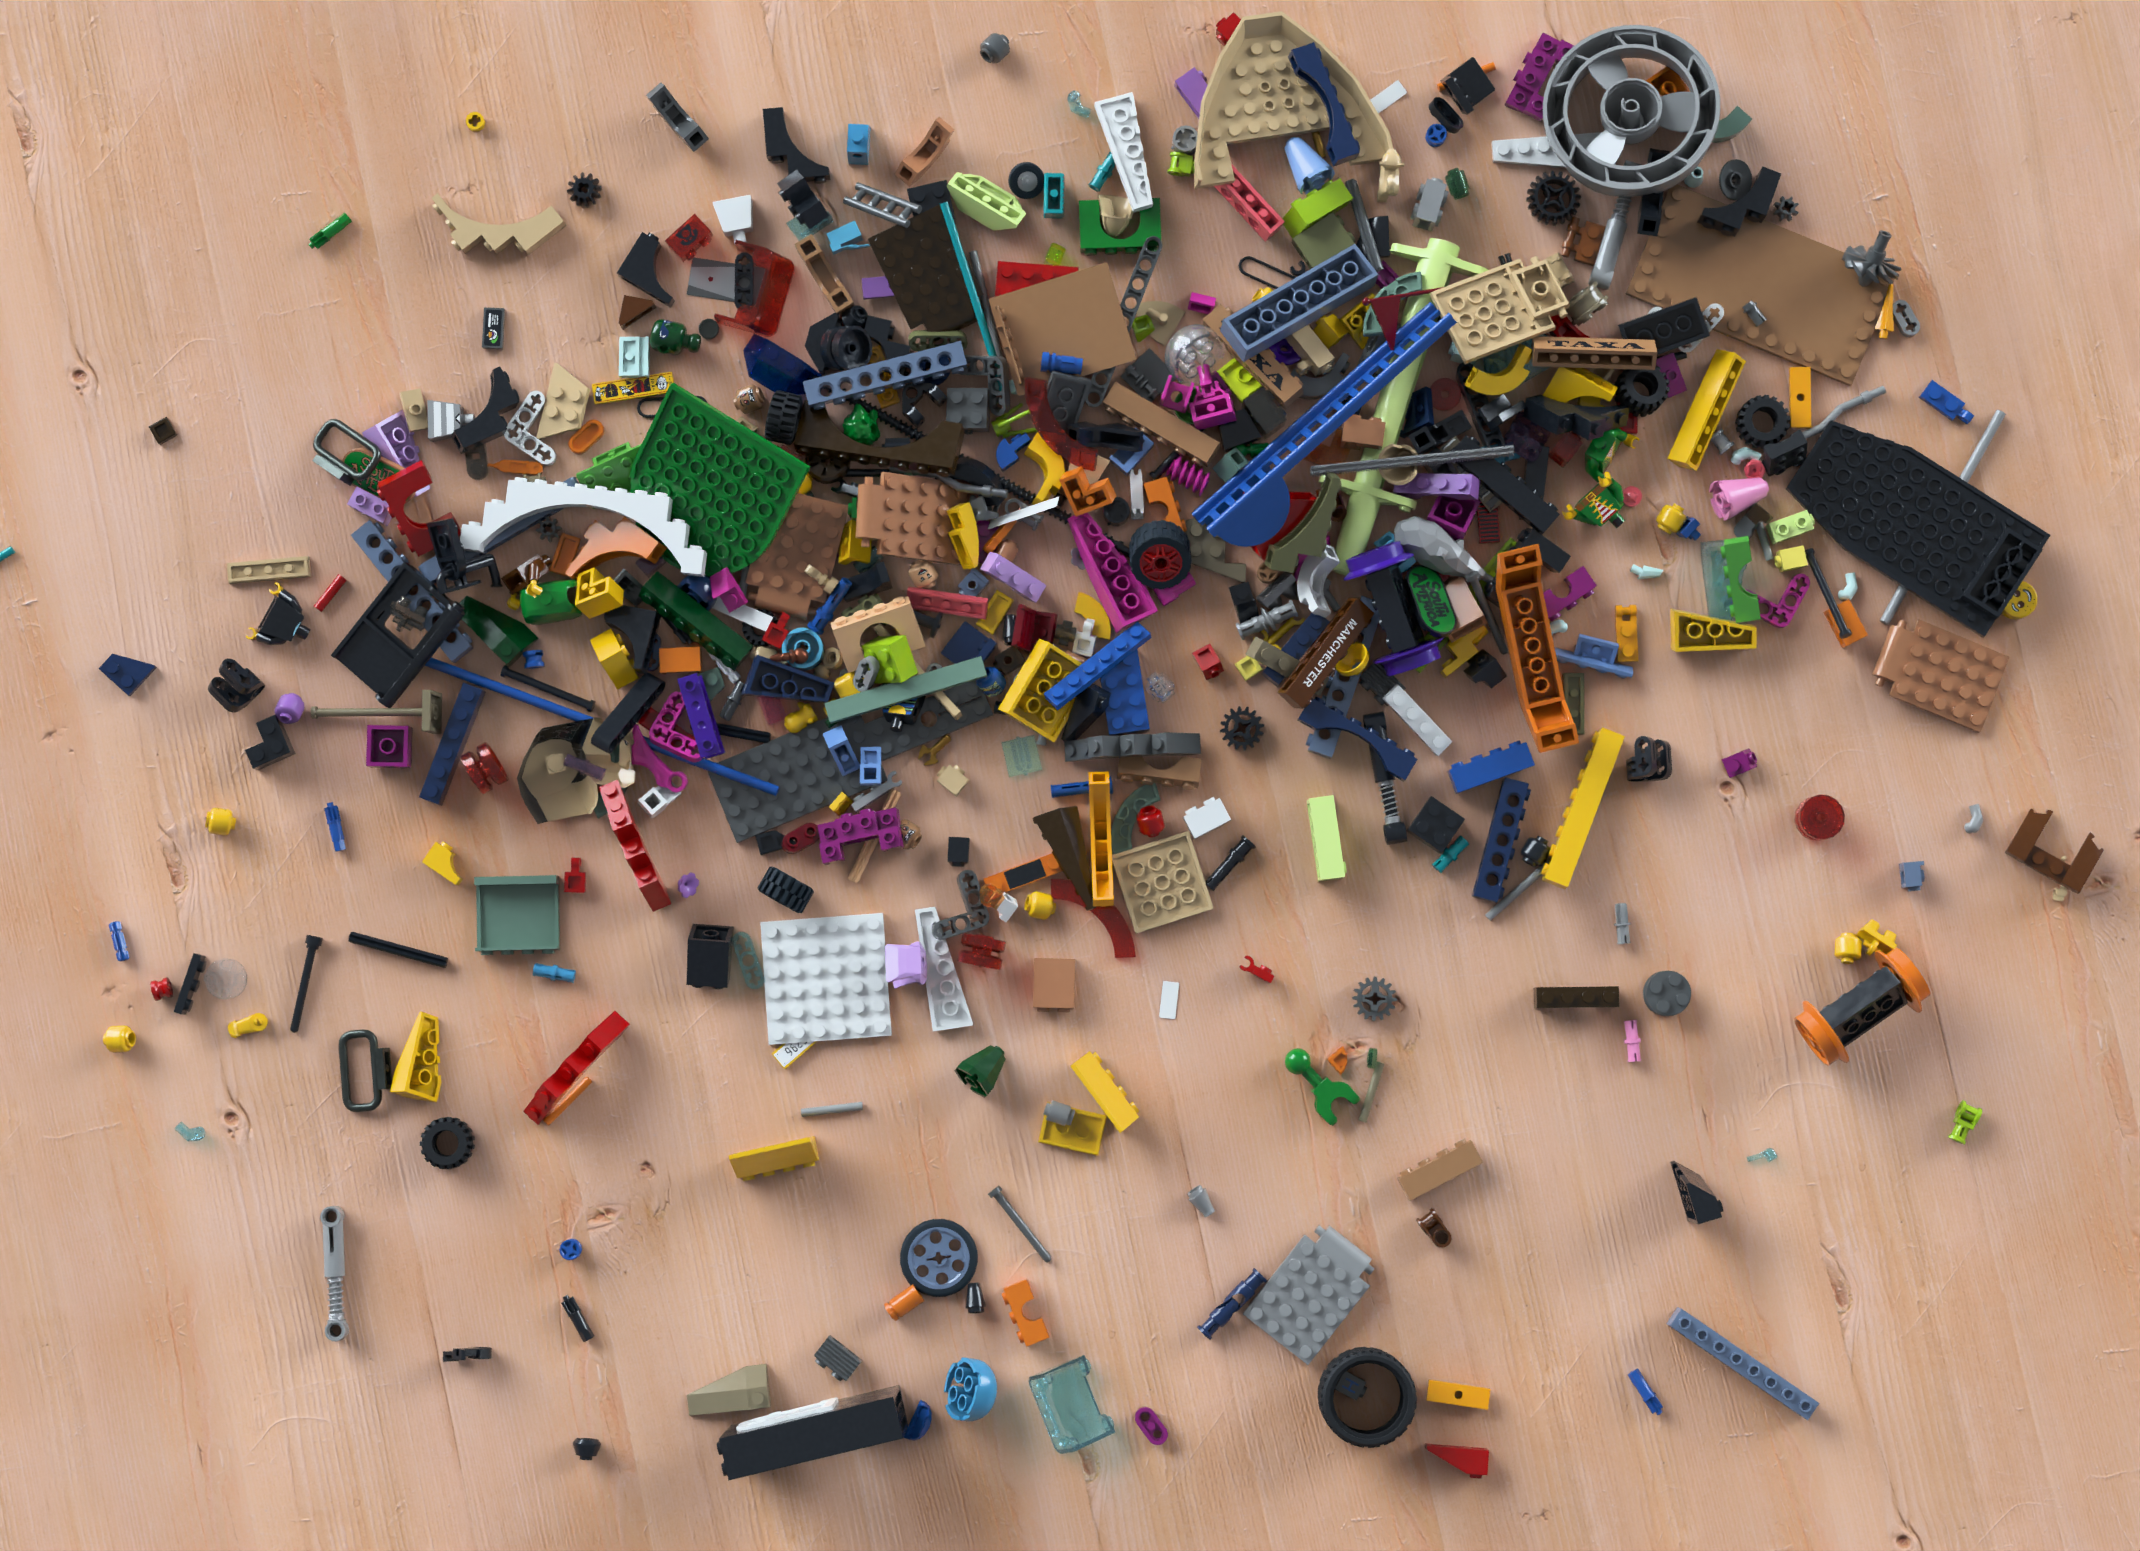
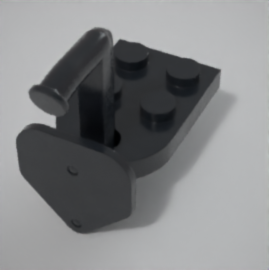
(452, 559)

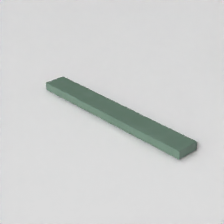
(910, 689)

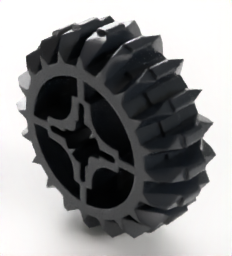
(1556, 204)

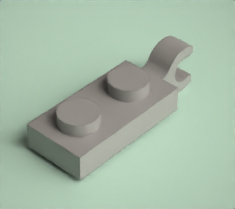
(862, 800)

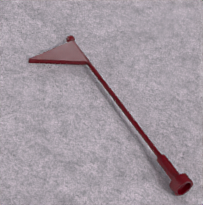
(1387, 312)

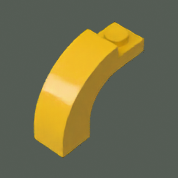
(1502, 381)
(1051, 465)

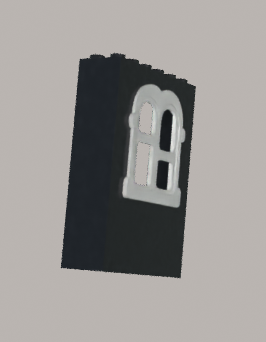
(812, 1432)

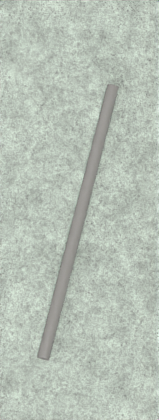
(1965, 475)

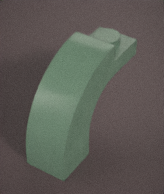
(1731, 125)

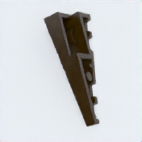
(1065, 836)

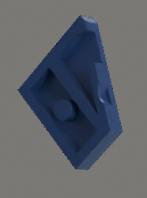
(1419, 412)
(126, 672)

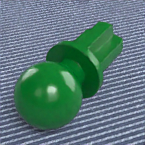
(1253, 449)

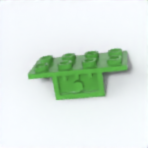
(611, 469)

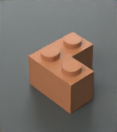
(1362, 433)

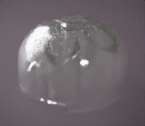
(1192, 344)

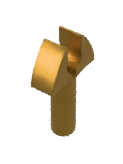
(934, 750)

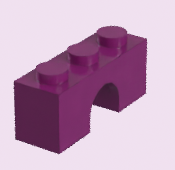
(1579, 585)

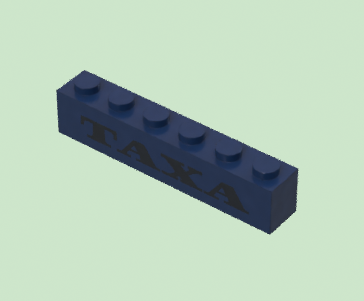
(452, 744)

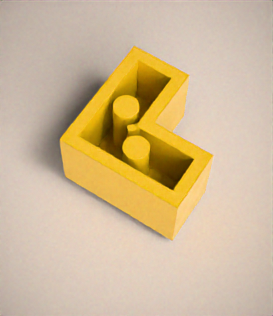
(596, 593)
(614, 659)

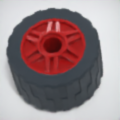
(1160, 554)

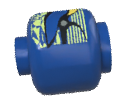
(993, 684)

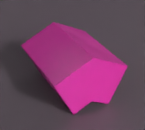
(1201, 300)

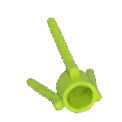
(1001, 424)

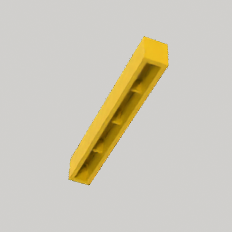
(1583, 807)

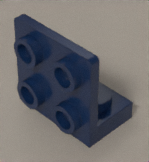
(968, 644)

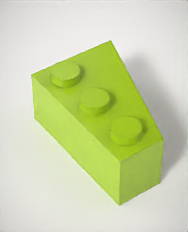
(1316, 206)

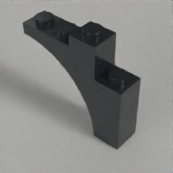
(1582, 420)

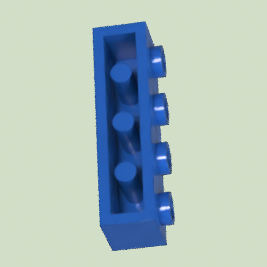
(1489, 768)

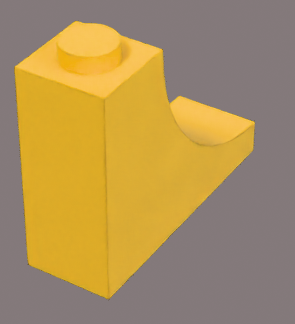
(1578, 382)

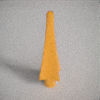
(1885, 320)

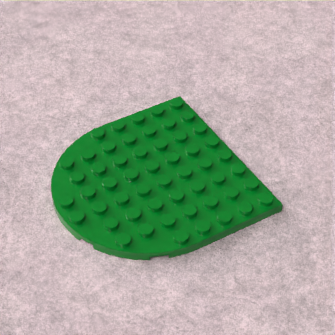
(720, 478)

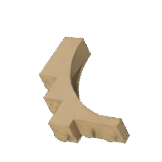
(528, 233)

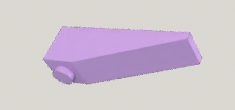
(395, 442)

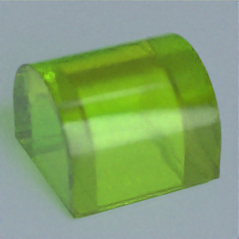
(1054, 255)

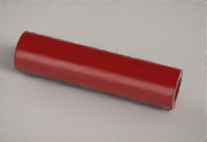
(330, 593)

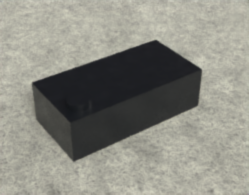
(1669, 326)

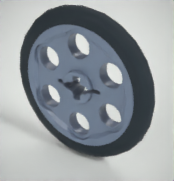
(956, 1279)

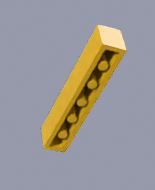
(1706, 409)

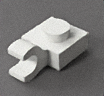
(1084, 641)

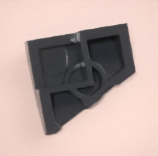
(1380, 231)

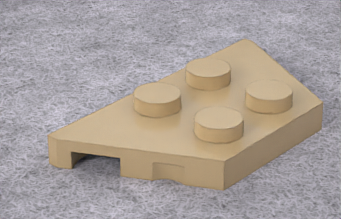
(563, 404)

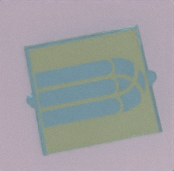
(1021, 756)

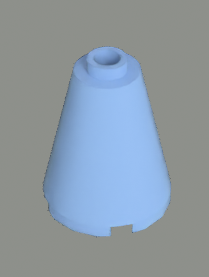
(1307, 165)

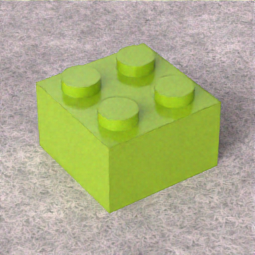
(893, 657)

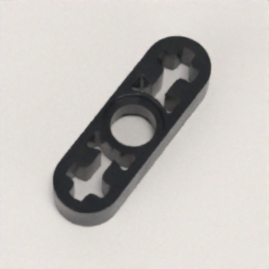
(749, 267)

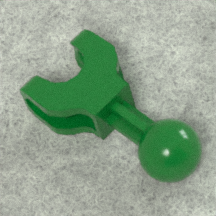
(1325, 1091)

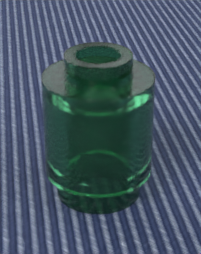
(1457, 183)

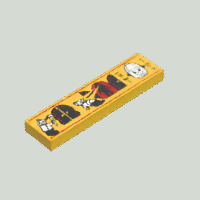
(631, 388)

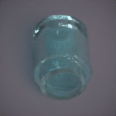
(875, 558)

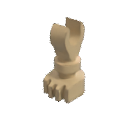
(829, 584)

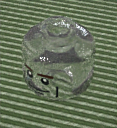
(1160, 687)

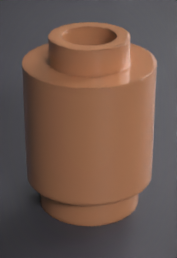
(1007, 550)

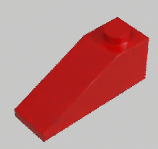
(1467, 1459)

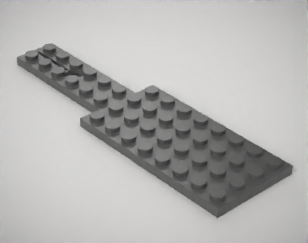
(808, 772)

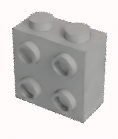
(1431, 197)

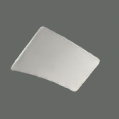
(1388, 96)

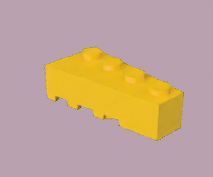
(1706, 633)

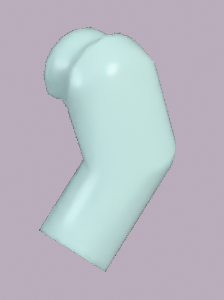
(1744, 453)

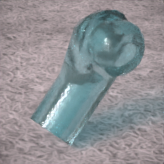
(1075, 104)
(192, 1134)

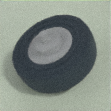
(1026, 180)

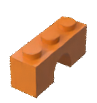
(1160, 492)
(1030, 1330)

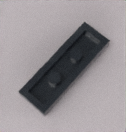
(190, 984)

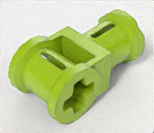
(1185, 165)
(1964, 1121)

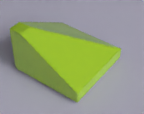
(1142, 327)

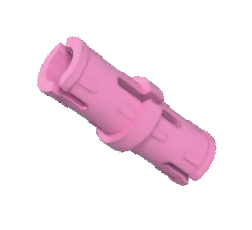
(1632, 1041)

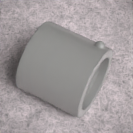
(1184, 140)

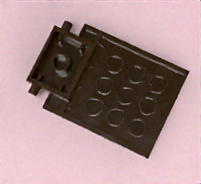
(926, 273)

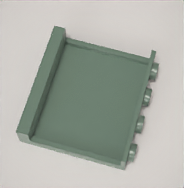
(517, 914)

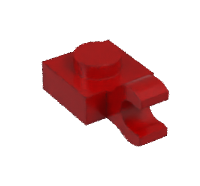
(776, 633)
(575, 880)
(1263, 972)

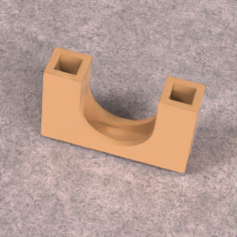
(896, 613)

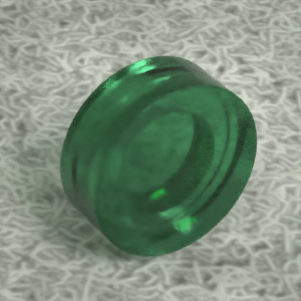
(1372, 1058)

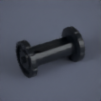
(929, 622)

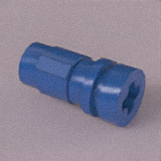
(1061, 364)

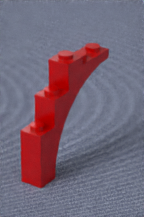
(633, 846)
(575, 1066)

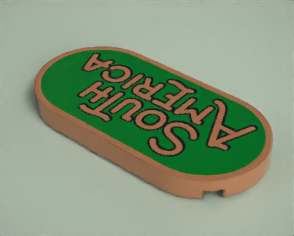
(360, 458)

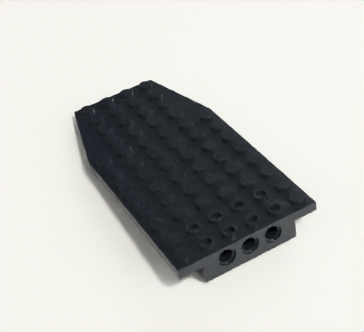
(1917, 524)

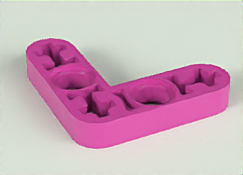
(1782, 607)
(667, 729)

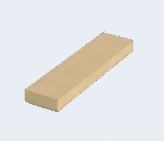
(268, 570)

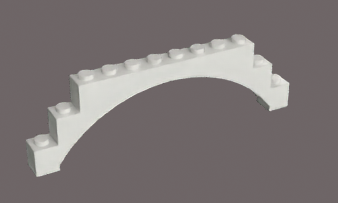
(530, 498)

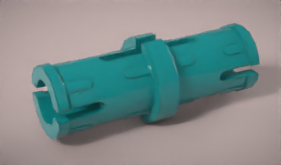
(1103, 172)
(1450, 854)

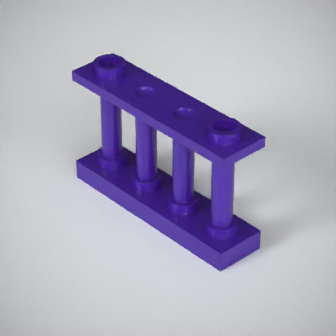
(701, 716)

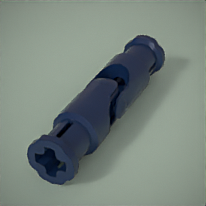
(1224, 1311)

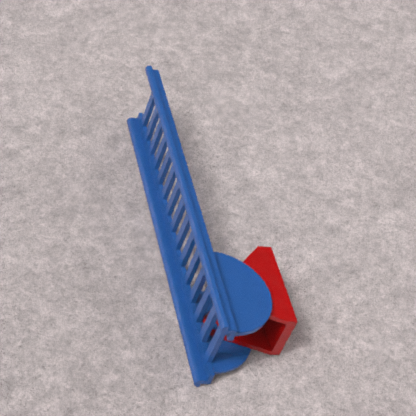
(1256, 502)

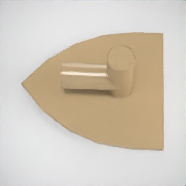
(1164, 318)

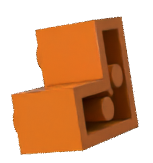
(1083, 495)

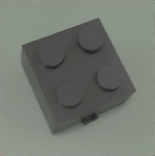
(969, 408)

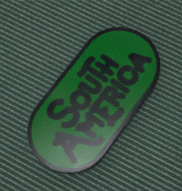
(1430, 601)

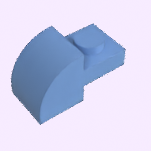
(870, 766)

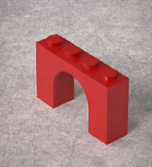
(395, 491)

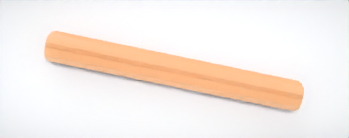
(870, 845)

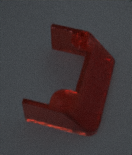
(772, 296)

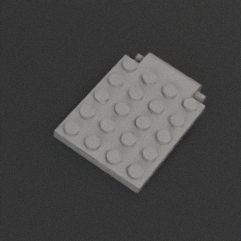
(1311, 1292)

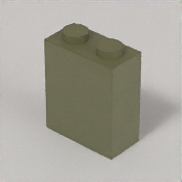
(1323, 240)

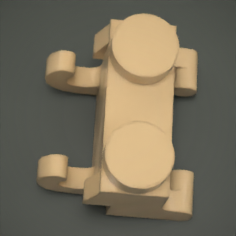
(1560, 270)

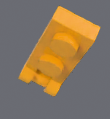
(1626, 634)

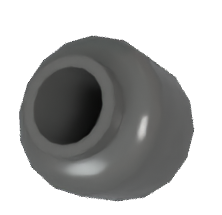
(994, 48)

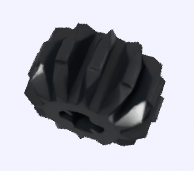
(587, 182)

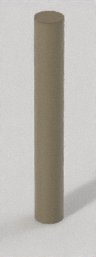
(1371, 1092)

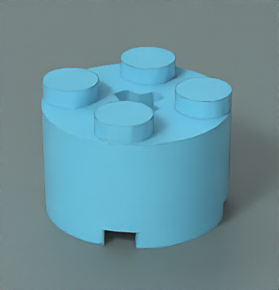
(810, 639)

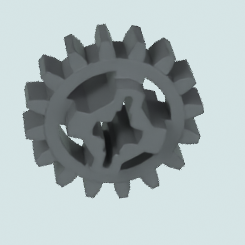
(1374, 989)

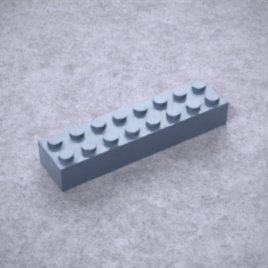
(1299, 302)

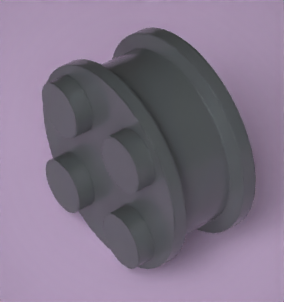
(1667, 993)

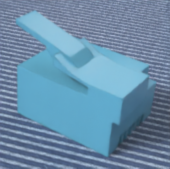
(845, 238)

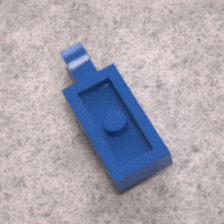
(1945, 402)

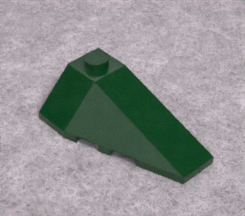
(500, 632)

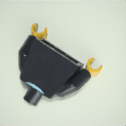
(281, 620)

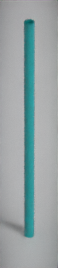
(969, 283)

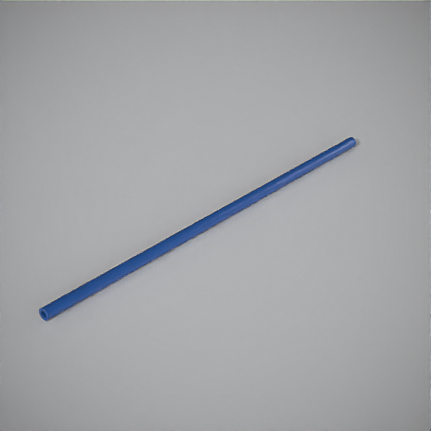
(577, 716)

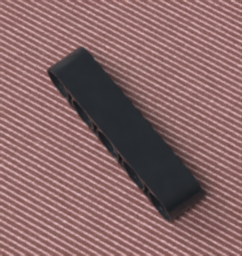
(1473, 402)
(628, 713)

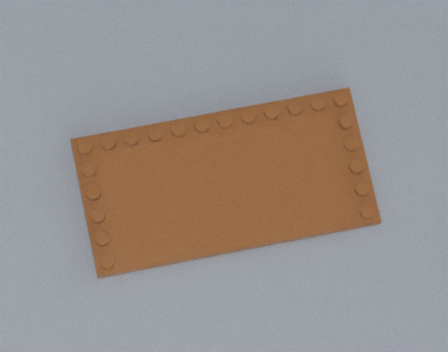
(1801, 286)

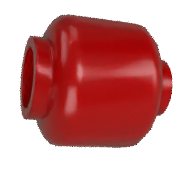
(1150, 821)

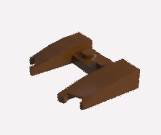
(2070, 876)

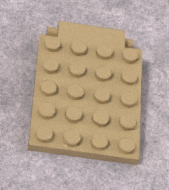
(1501, 307)

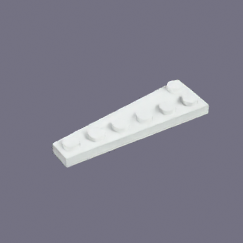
(1122, 134)

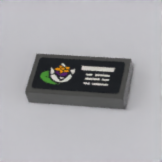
(493, 328)

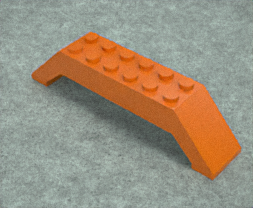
(1533, 648)

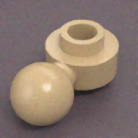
(829, 661)

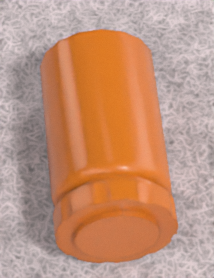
(904, 1302)

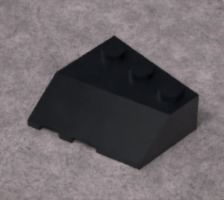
(1696, 1196)

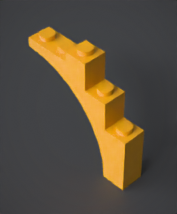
(1101, 839)

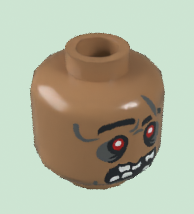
(749, 399)
(910, 834)

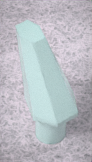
(1646, 572)

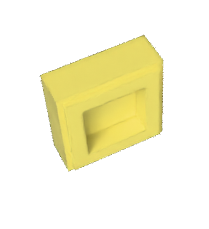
(1248, 667)

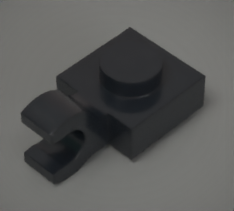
(850, 490)

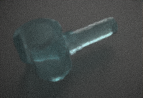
(1769, 1154)

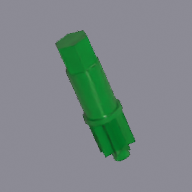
(329, 231)

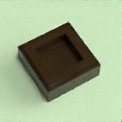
(163, 430)

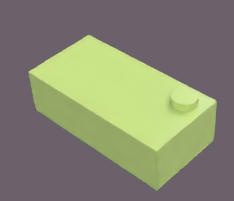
(1326, 838)

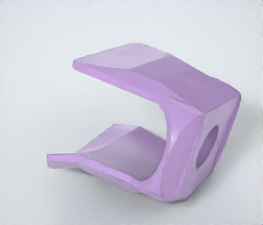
(905, 964)

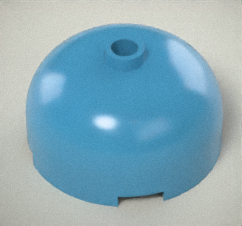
(978, 1393)

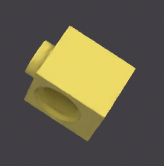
(1790, 559)

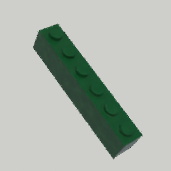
(695, 621)

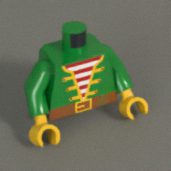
(1603, 449)
(1599, 504)

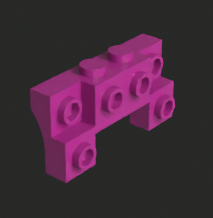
(1525, 94)
(859, 828)

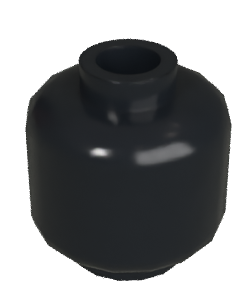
(1535, 851)

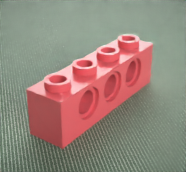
(1251, 206)

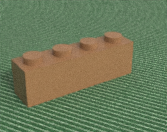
(1440, 1169)

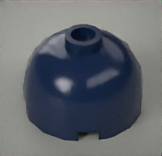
(699, 589)

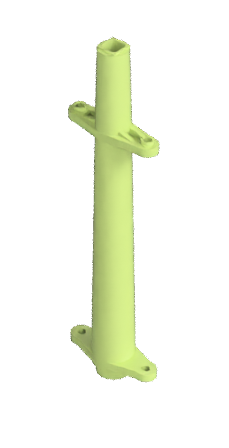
(1366, 491)

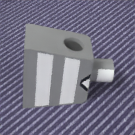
(444, 419)

